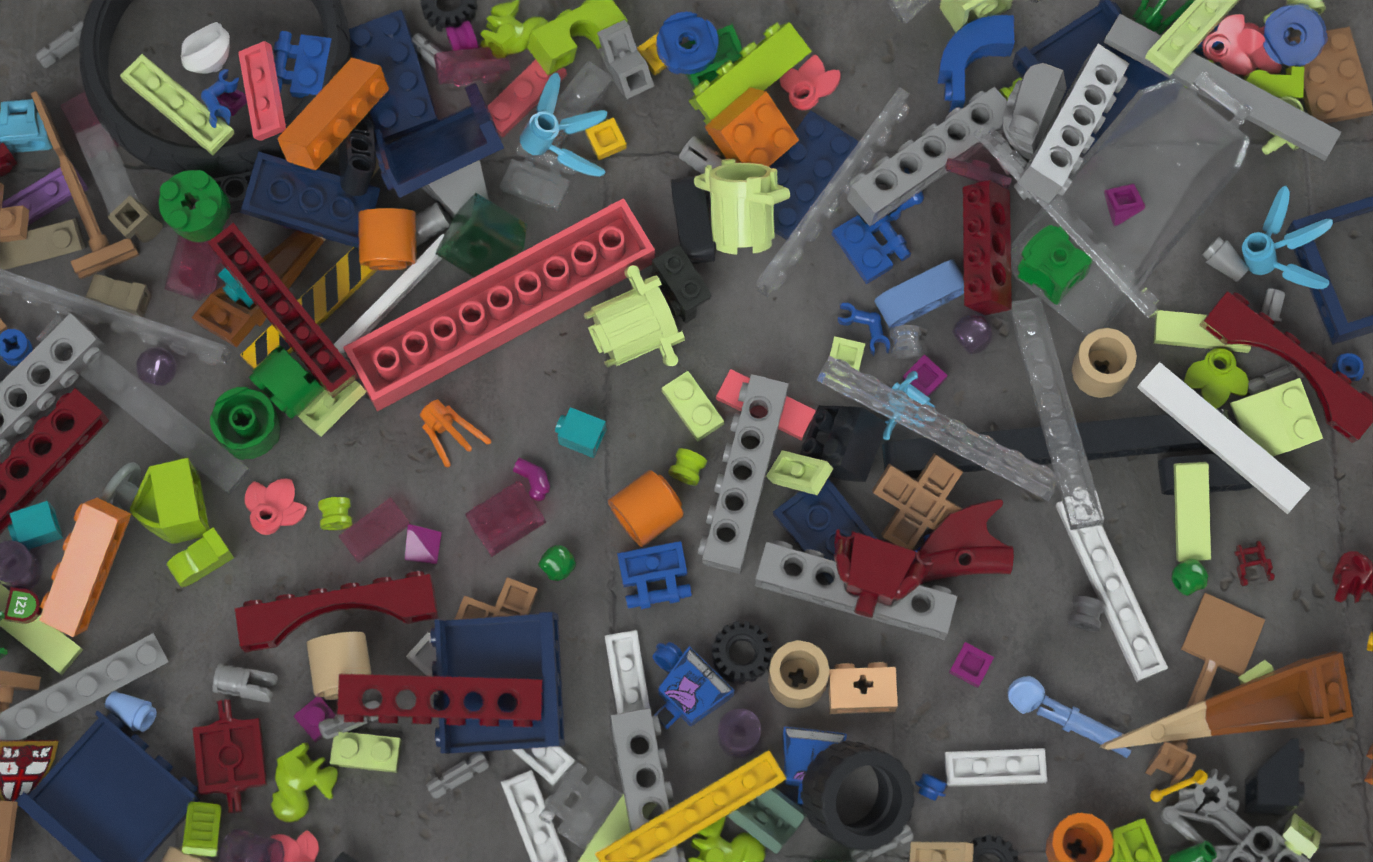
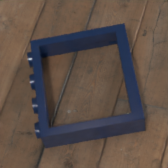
(1326, 299)

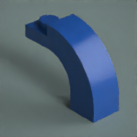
(973, 41)

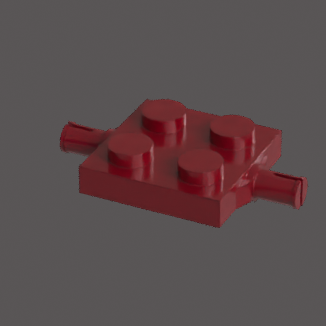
(229, 756)

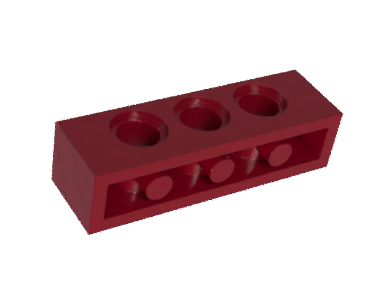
(987, 248)

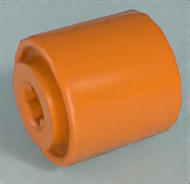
(387, 238)
(646, 507)
(1089, 831)

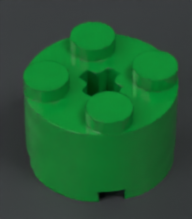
(190, 189)
(286, 382)
(241, 405)

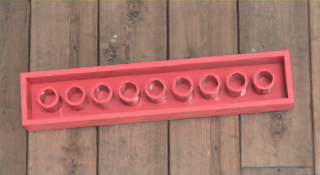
(499, 304)

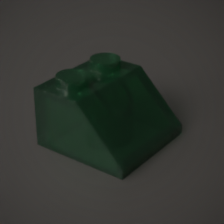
(481, 236)

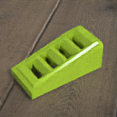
(201, 829)

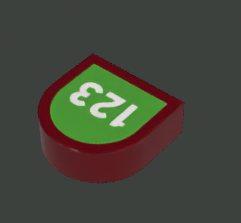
(22, 606)

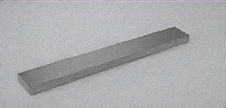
(1268, 110)

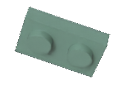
(770, 819)

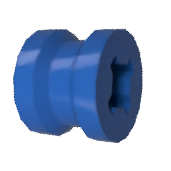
(18, 351)

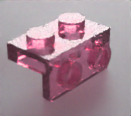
(469, 65)
(192, 269)
(505, 518)

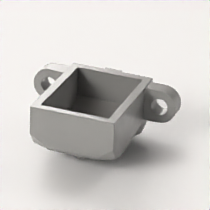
(1033, 107)

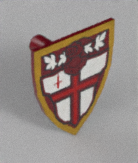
(24, 765)

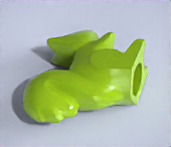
(507, 33)
(293, 777)
(716, 849)

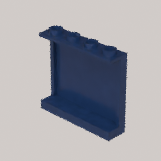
(1073, 45)
(439, 147)
(500, 649)
(110, 797)

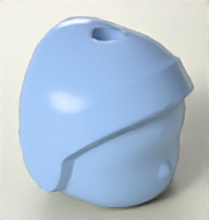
(1026, 694)

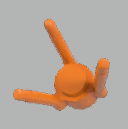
(439, 419)

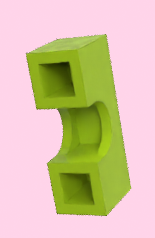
(552, 41)

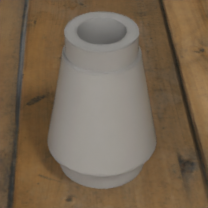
(1225, 259)

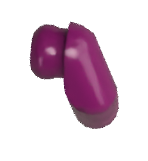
(537, 478)

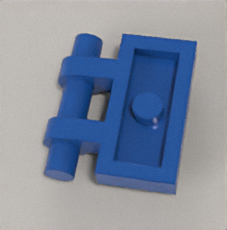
(309, 66)
(863, 249)
(653, 565)

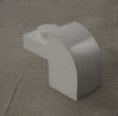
(623, 60)

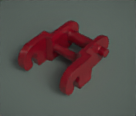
(1259, 549)

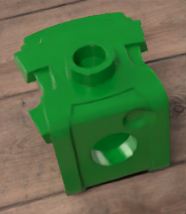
(1053, 263)

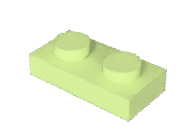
(692, 406)
(327, 410)
(799, 472)
(366, 752)
(1301, 836)

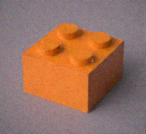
(752, 129)

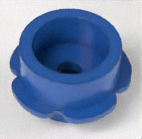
(1352, 361)
(667, 655)
(931, 786)

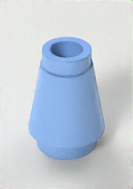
(132, 711)

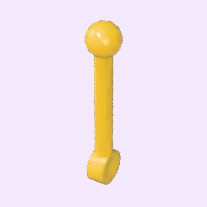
(1199, 777)

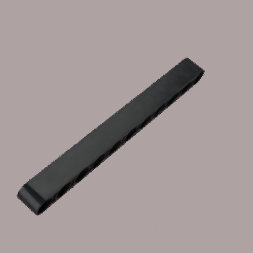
(1099, 438)

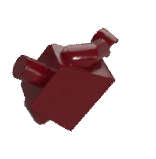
(877, 570)

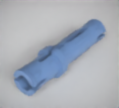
(1081, 724)

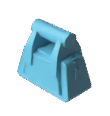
(22, 131)

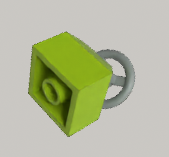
(165, 503)

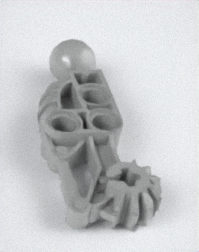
(1223, 817)

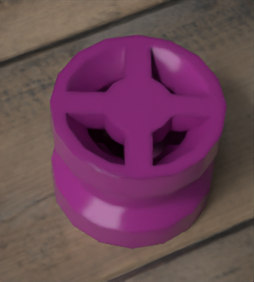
(462, 37)

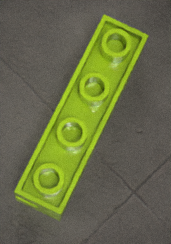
(757, 68)

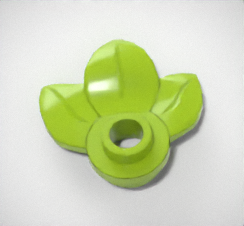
(1214, 382)

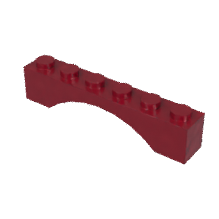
(1342, 405)
(269, 623)

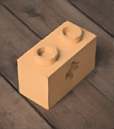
(848, 700)

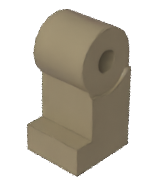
(135, 218)
(119, 294)

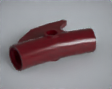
(966, 533)

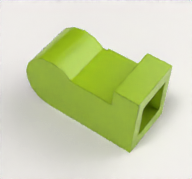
(1280, 85)
(199, 559)

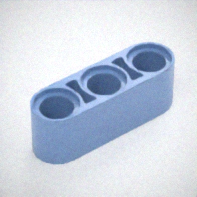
(921, 294)

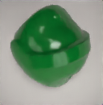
(557, 562)
(1189, 577)

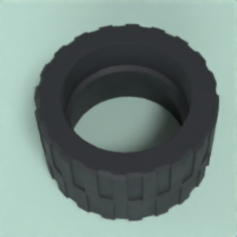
(891, 807)

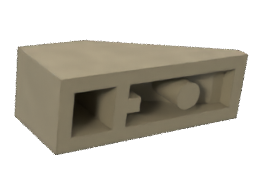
(42, 244)

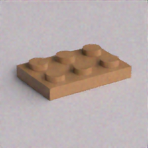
(1335, 81)

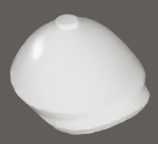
(206, 49)

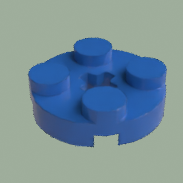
(1312, 35)
(684, 60)

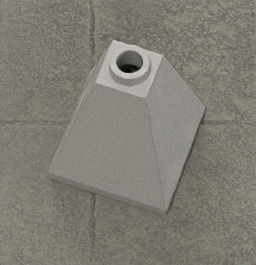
(458, 188)

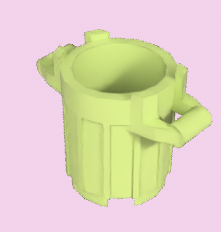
(742, 204)
(635, 322)

